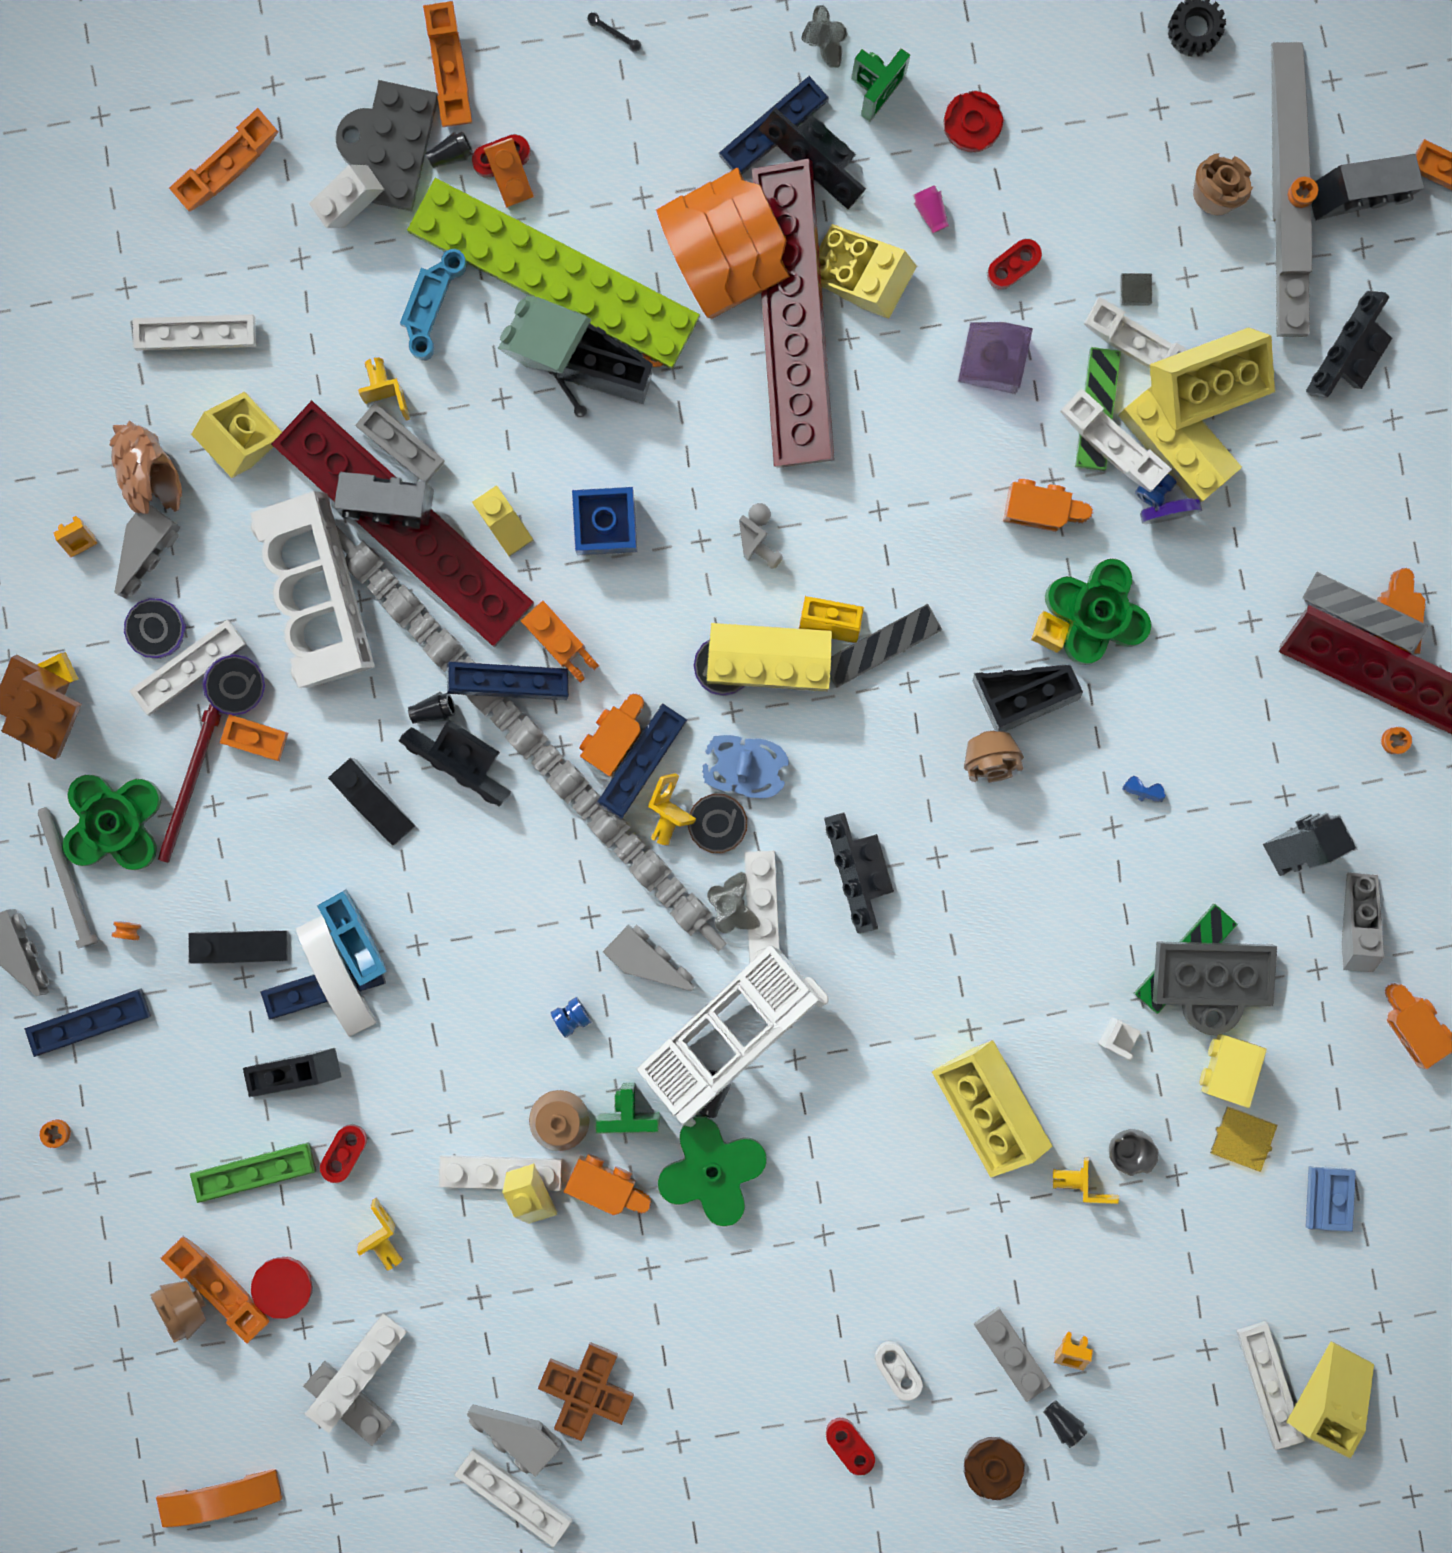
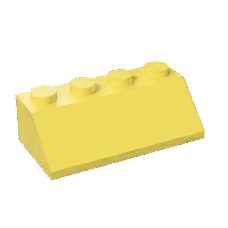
(1214, 377)
(1193, 452)
(769, 657)
(992, 1109)

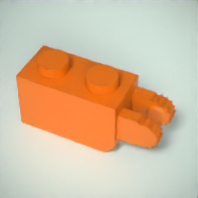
(1043, 507)
(1404, 599)
(557, 638)
(614, 736)
(1417, 1026)
(605, 1187)

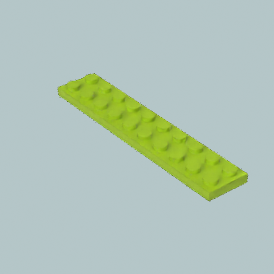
(553, 272)

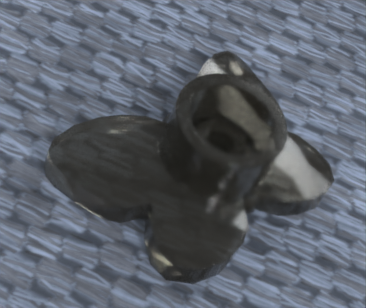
(826, 35)
(731, 906)

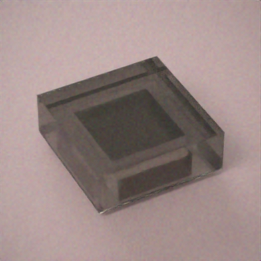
(1135, 289)

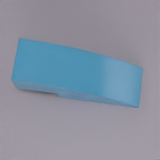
(352, 937)

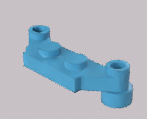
(427, 299)

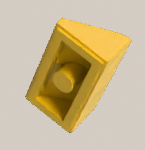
(833, 616)

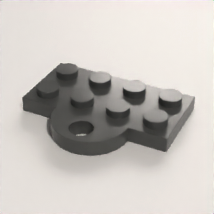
(391, 140)
(1214, 979)

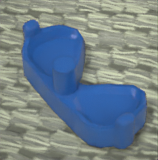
(1136, 787)

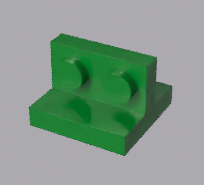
(878, 79)
(627, 1120)

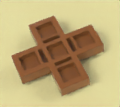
(585, 1391)

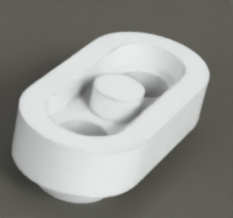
(897, 1370)

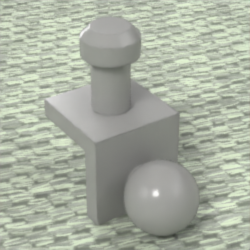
(753, 535)

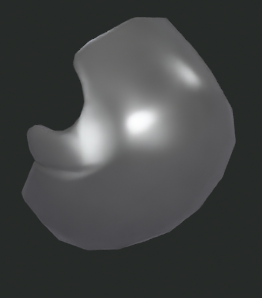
(1133, 1152)

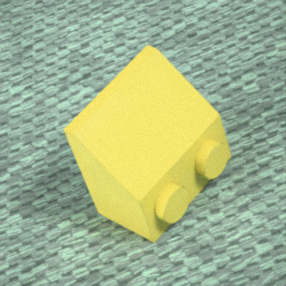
(236, 434)
(1232, 1070)

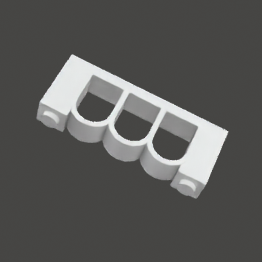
(273, 528)

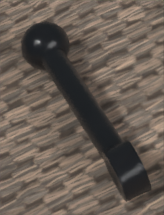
(593, 20)
(579, 410)

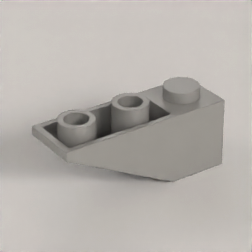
(142, 544)
(1362, 924)
(19, 954)
(639, 958)
(520, 1436)

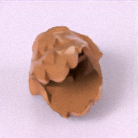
(143, 469)

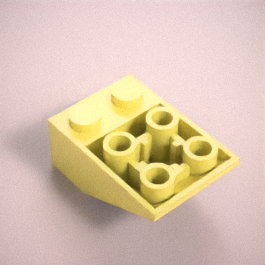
(864, 270)
(1335, 1401)

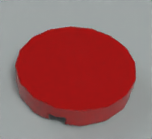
(973, 121)
(281, 1287)

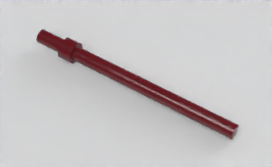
(210, 719)

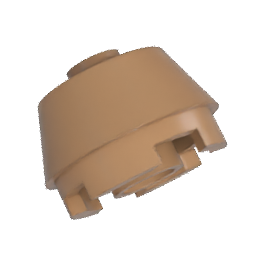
(1222, 184)
(992, 756)
(559, 1120)
(179, 1309)

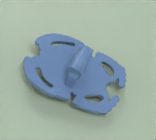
(746, 766)

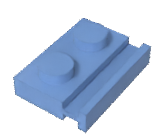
(1330, 1198)

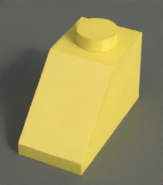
(502, 520)
(527, 1195)

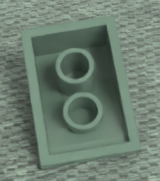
(543, 334)

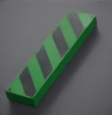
(1210, 928)

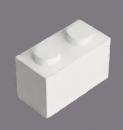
(346, 196)

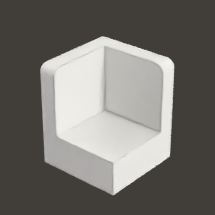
(1119, 1038)

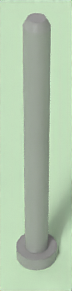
(66, 880)

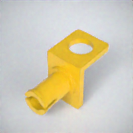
(381, 387)
(669, 813)
(1080, 1181)
(379, 1240)

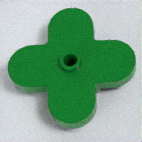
(1118, 619)
(95, 838)
(705, 1148)

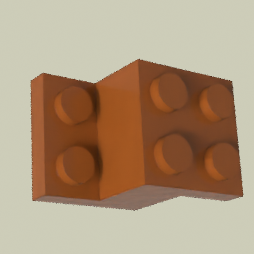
(36, 707)

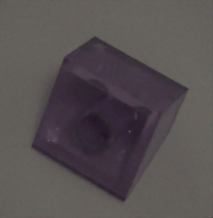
(995, 355)

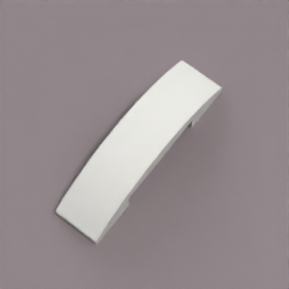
(1128, 336)
(1113, 442)
(334, 977)

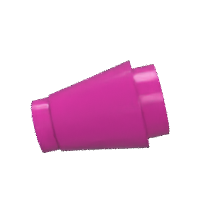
(931, 207)

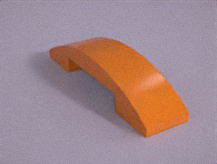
(448, 64)
(226, 163)
(217, 1287)
(219, 1500)

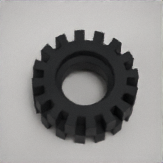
(1192, 43)

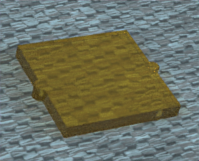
(1243, 1139)

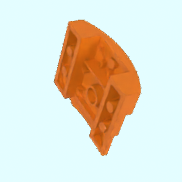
(725, 242)

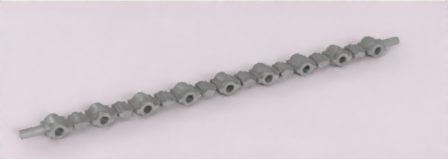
(529, 741)

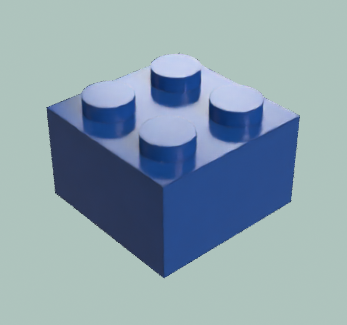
(604, 521)

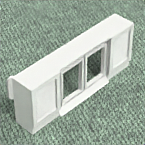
(776, 994)

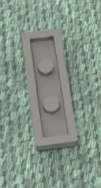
(400, 443)
(1012, 1354)
(361, 1416)

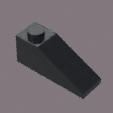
(371, 801)
(237, 946)
(292, 1072)

